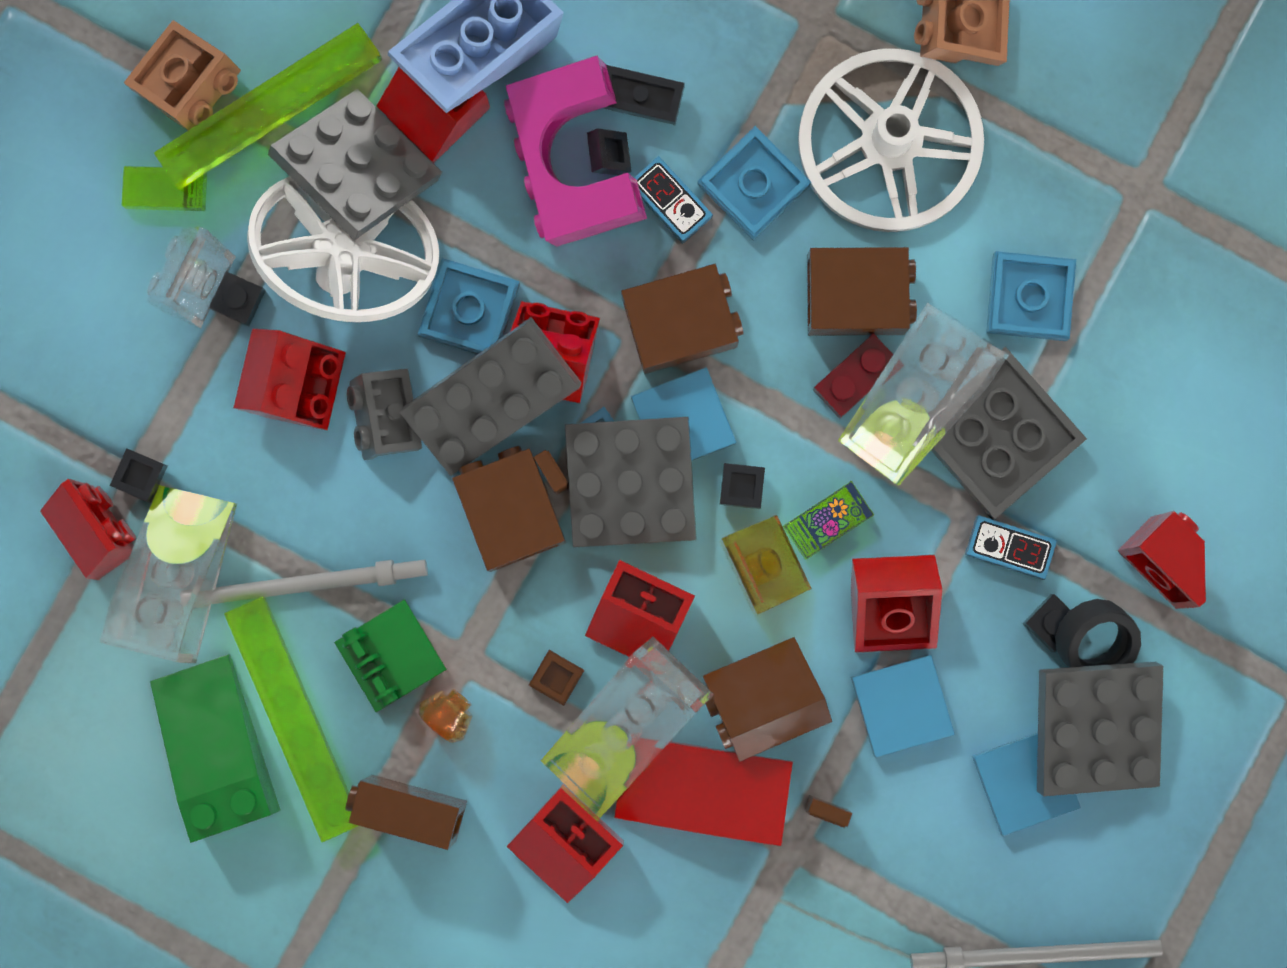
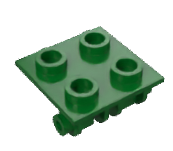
(390, 655)

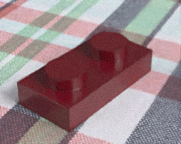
(854, 376)

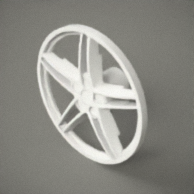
(891, 139)
(339, 256)

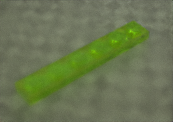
(268, 106)
(291, 716)

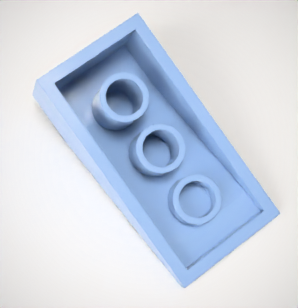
(474, 45)

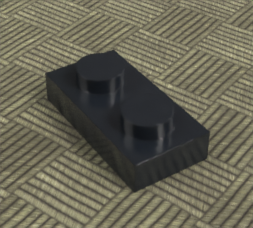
(645, 95)

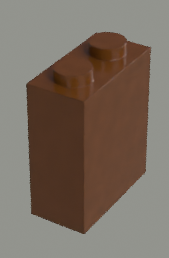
(860, 291)
(681, 318)
(508, 508)
(766, 699)
(406, 811)

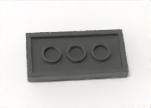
(491, 396)

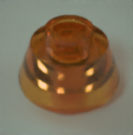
(447, 714)

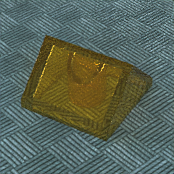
(765, 564)

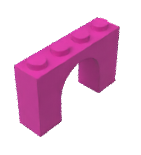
(539, 110)

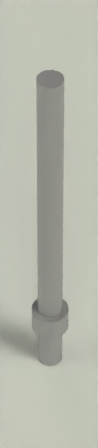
(383, 573)
(956, 958)

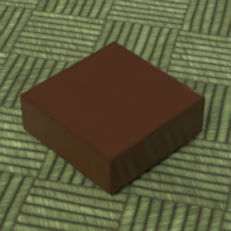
(551, 472)
(556, 677)
(828, 811)

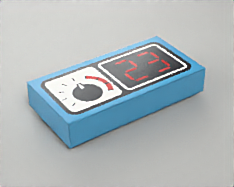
(672, 200)
(1010, 547)

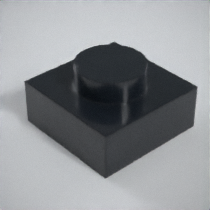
(609, 152)
(237, 298)
(138, 475)
(742, 486)
(1046, 620)

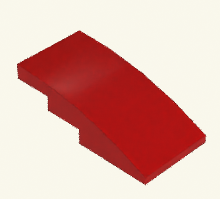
(711, 794)

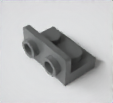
(376, 405)

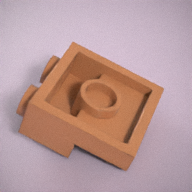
(964, 30)
(183, 76)

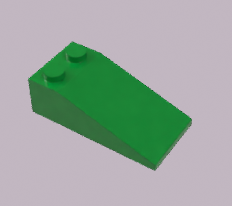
(212, 749)

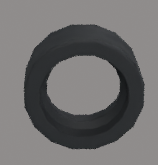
(1087, 616)

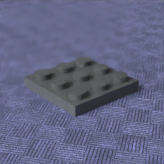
(354, 164)
(1007, 439)
(630, 482)
(1099, 728)

